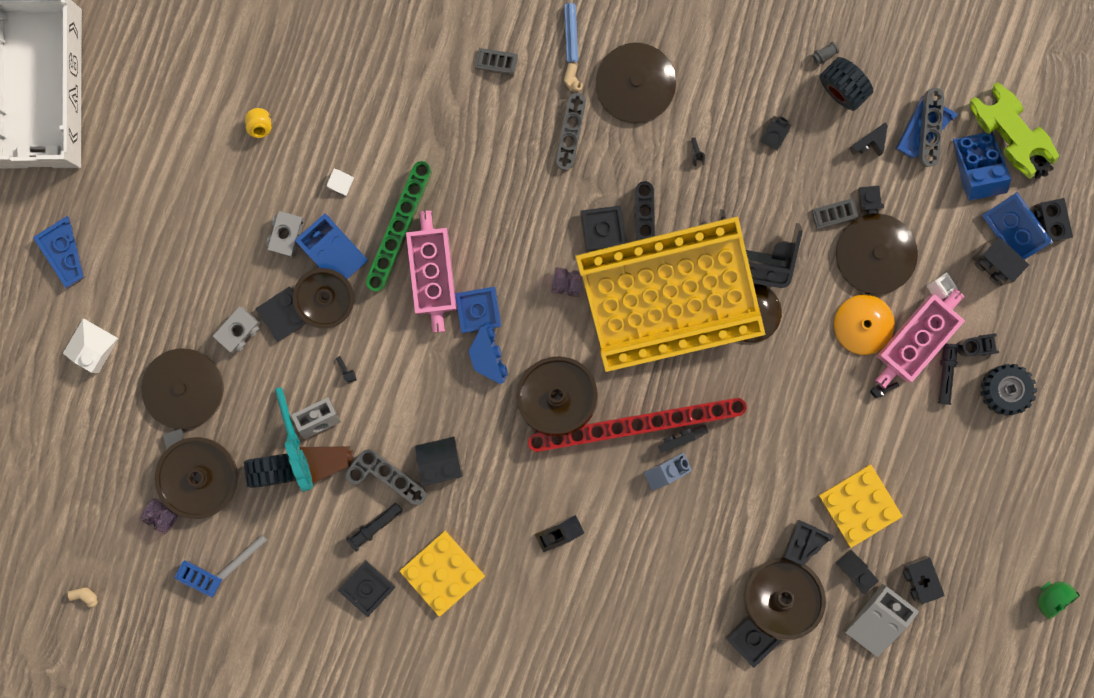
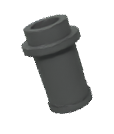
(825, 53)

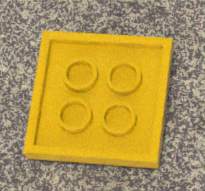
(860, 505)
(442, 573)

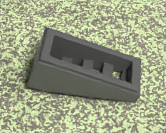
(502, 70)
(851, 207)

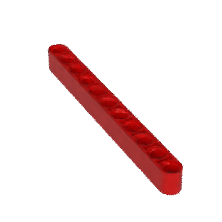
(646, 423)

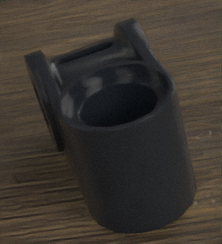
(981, 345)

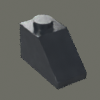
(559, 533)

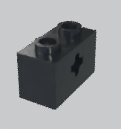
(923, 568)

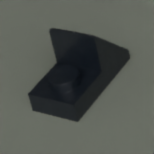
(875, 139)
(857, 571)

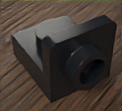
(870, 199)

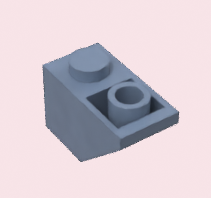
(667, 471)

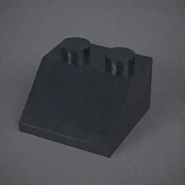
(438, 461)

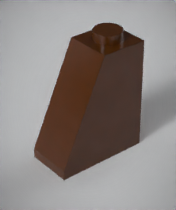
(327, 460)

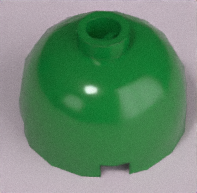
(1055, 598)

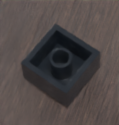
(1000, 262)

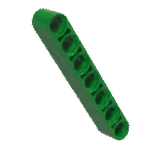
(399, 216)

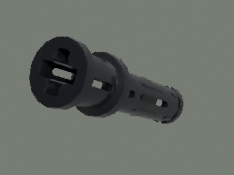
(948, 363)
(367, 531)

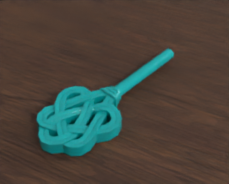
(296, 456)

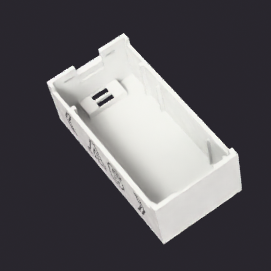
(40, 83)

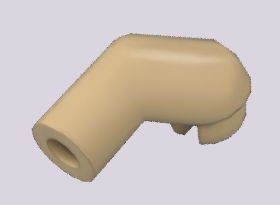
(570, 79)
(85, 595)

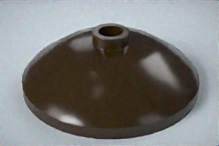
(313, 307)
(770, 312)

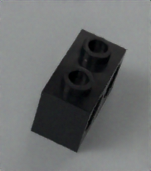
(1059, 219)

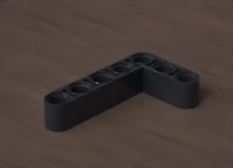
(647, 201)

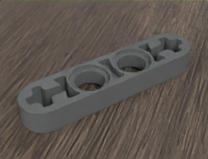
(935, 128)
(569, 131)

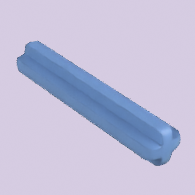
(571, 33)

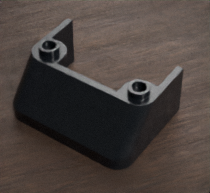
(774, 269)

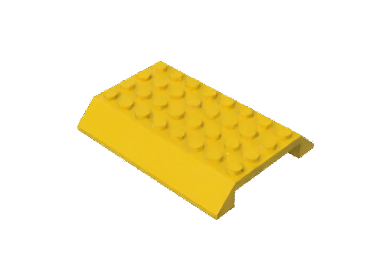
(671, 294)

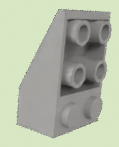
(881, 620)

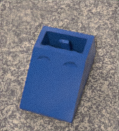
(981, 166)
(331, 247)

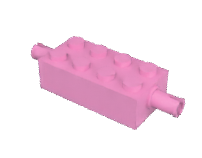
(431, 271)
(920, 338)

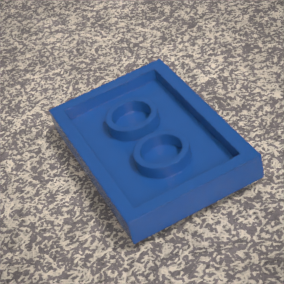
(1017, 226)

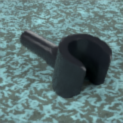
(698, 155)
(350, 375)
(878, 392)

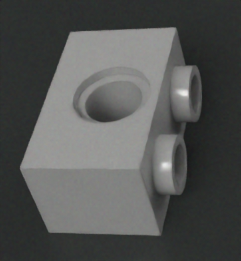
(289, 245)
(226, 335)
(316, 418)

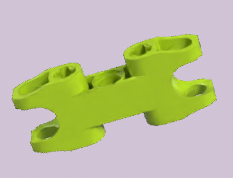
(1021, 140)

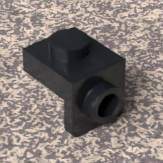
(776, 132)

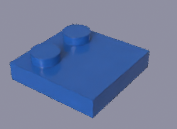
(478, 307)

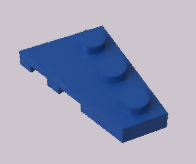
(910, 138)
(61, 251)

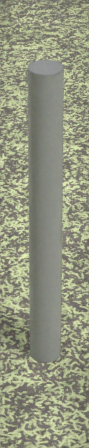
(240, 559)

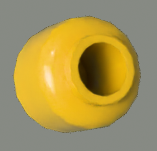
(258, 123)

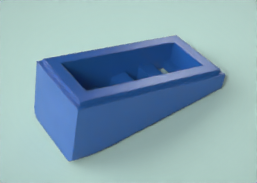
(182, 576)

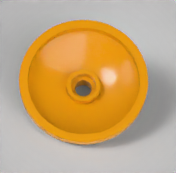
(850, 324)

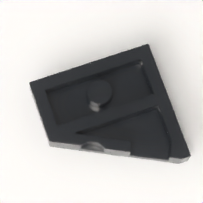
(686, 436)
(805, 542)

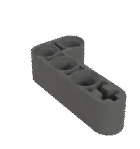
(390, 480)

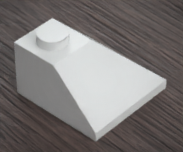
(90, 346)

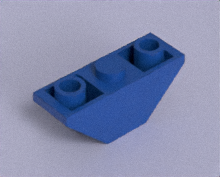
(486, 355)

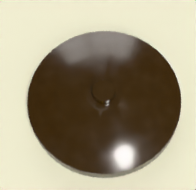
(635, 83)
(876, 254)
(182, 388)
(557, 396)
(196, 477)
(784, 599)

